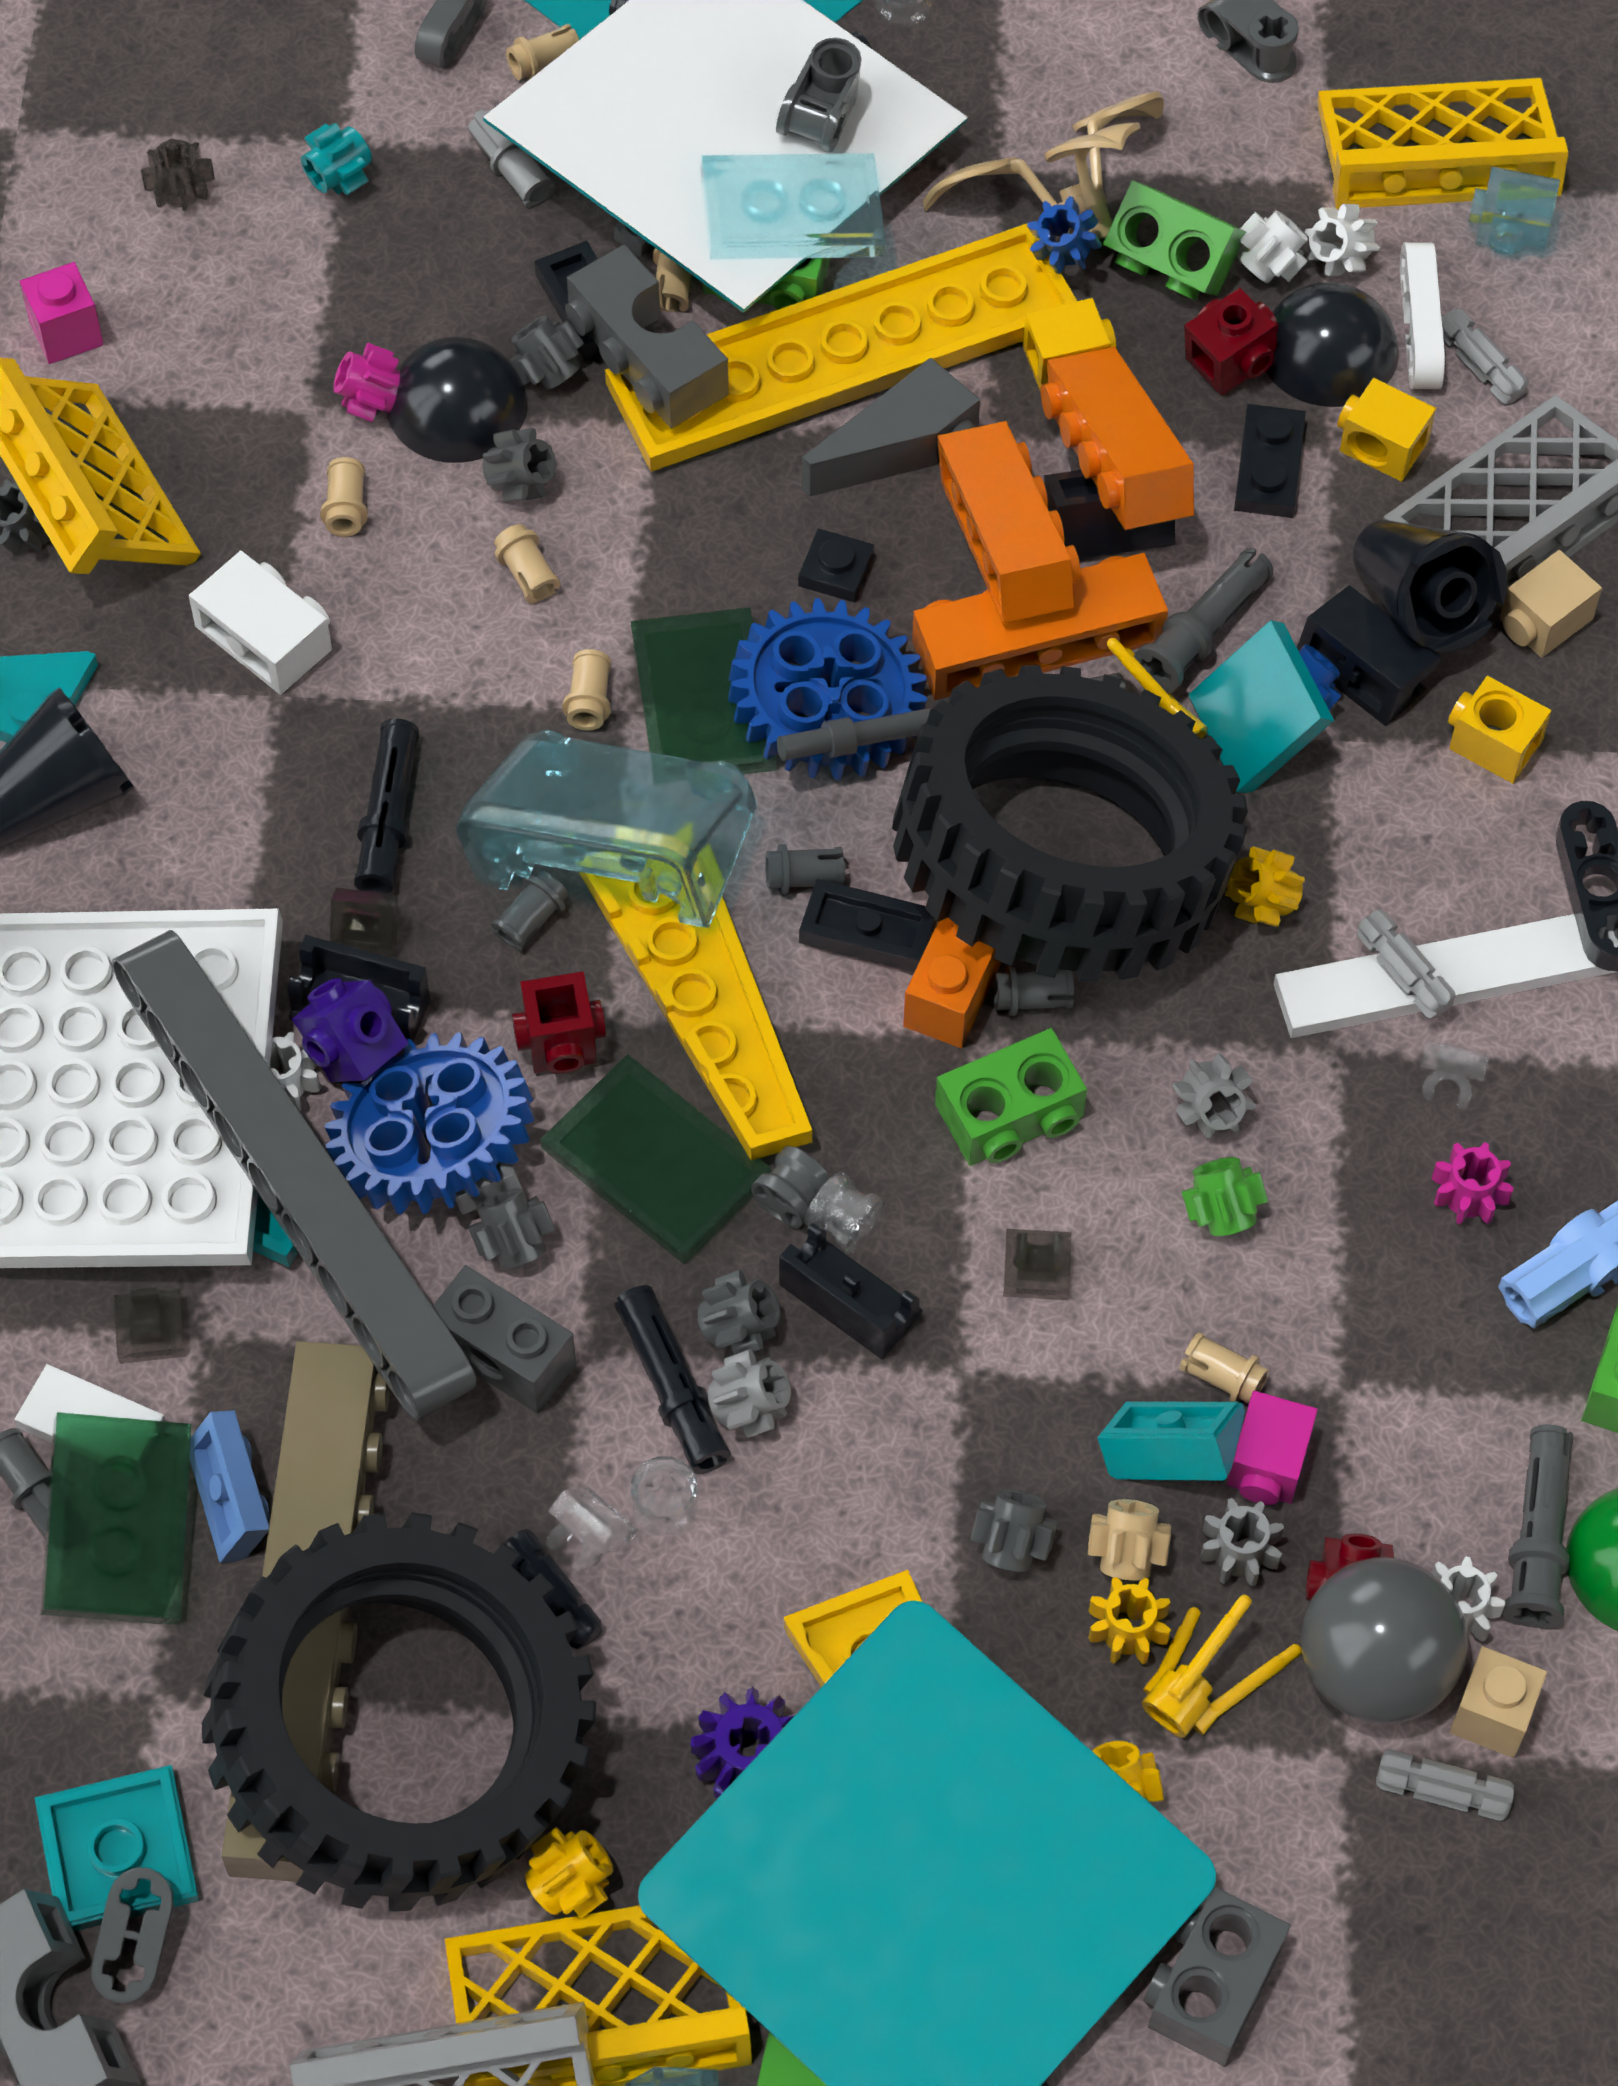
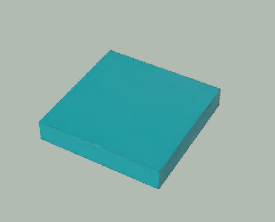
(1261, 706)
(109, 1829)

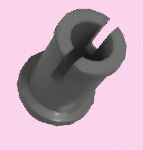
(802, 867)
(530, 910)
(1030, 990)

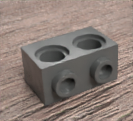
(1226, 1979)

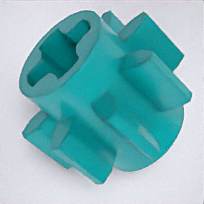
(336, 159)

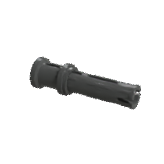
(1190, 634)
(1539, 1553)

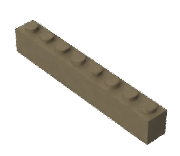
(318, 1483)

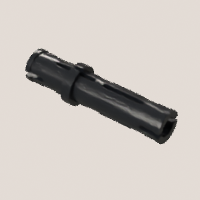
(378, 863)
(682, 1402)

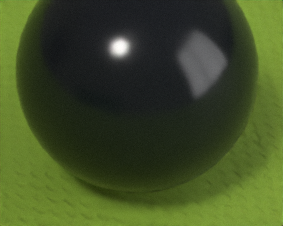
(1331, 344)
(456, 399)

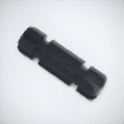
(564, 1595)

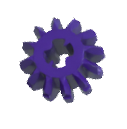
(725, 1736)

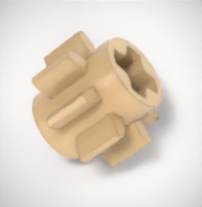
(1129, 1539)

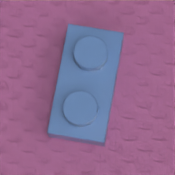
(228, 1487)

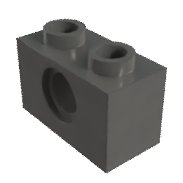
(506, 1338)

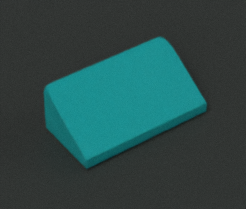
(1172, 1440)

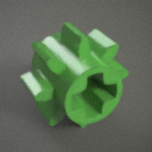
(1224, 1196)

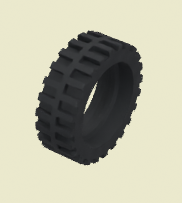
(1048, 906)
(476, 1596)

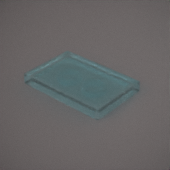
(792, 206)

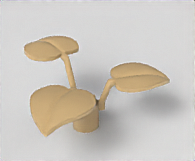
(1088, 192)

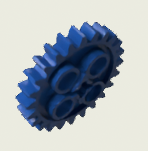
(825, 683)
(471, 1126)

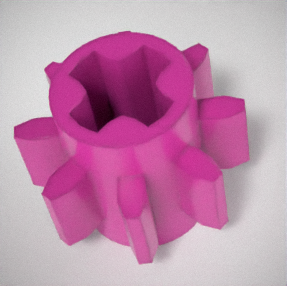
(368, 381)
(1466, 1196)

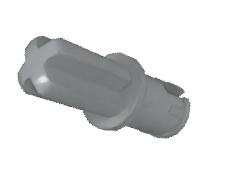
(511, 162)

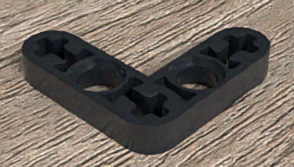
(1592, 912)

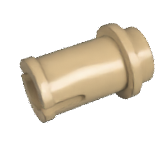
(531, 56)
(673, 283)
(344, 497)
(521, 554)
(587, 702)
(1224, 1368)

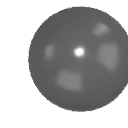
(1384, 1640)

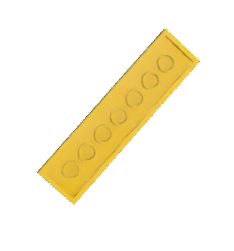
(856, 342)

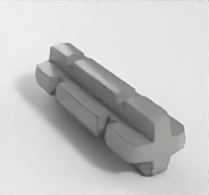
(1483, 357)
(1406, 964)
(1445, 1785)

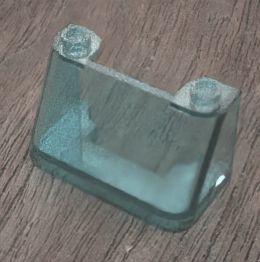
(613, 816)

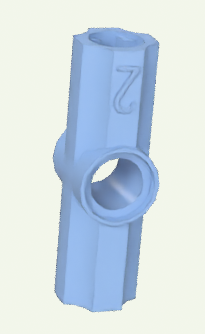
(1575, 1263)

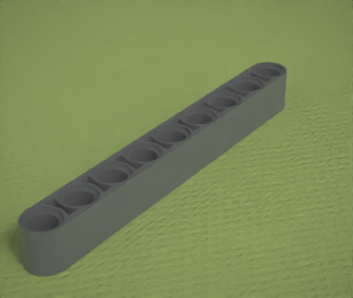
(294, 1176)

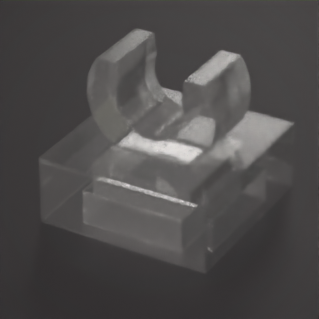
(1452, 1064)
(592, 1522)

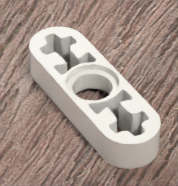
(1423, 313)

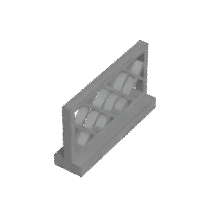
(1552, 523)
(454, 2051)

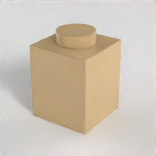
(1549, 604)
(1498, 1702)

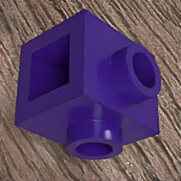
(349, 1029)

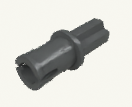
(25, 1477)

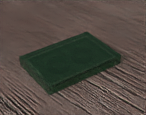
(686, 688)
(654, 1158)
(116, 1519)

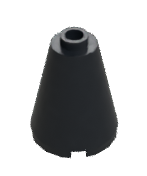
(1433, 581)
(54, 770)

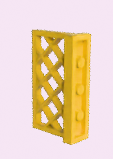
(1441, 166)
(64, 487)
(621, 2051)

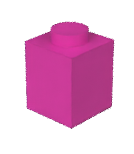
(61, 312)
(1271, 1449)

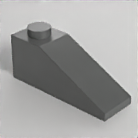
(892, 432)

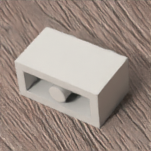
(261, 621)

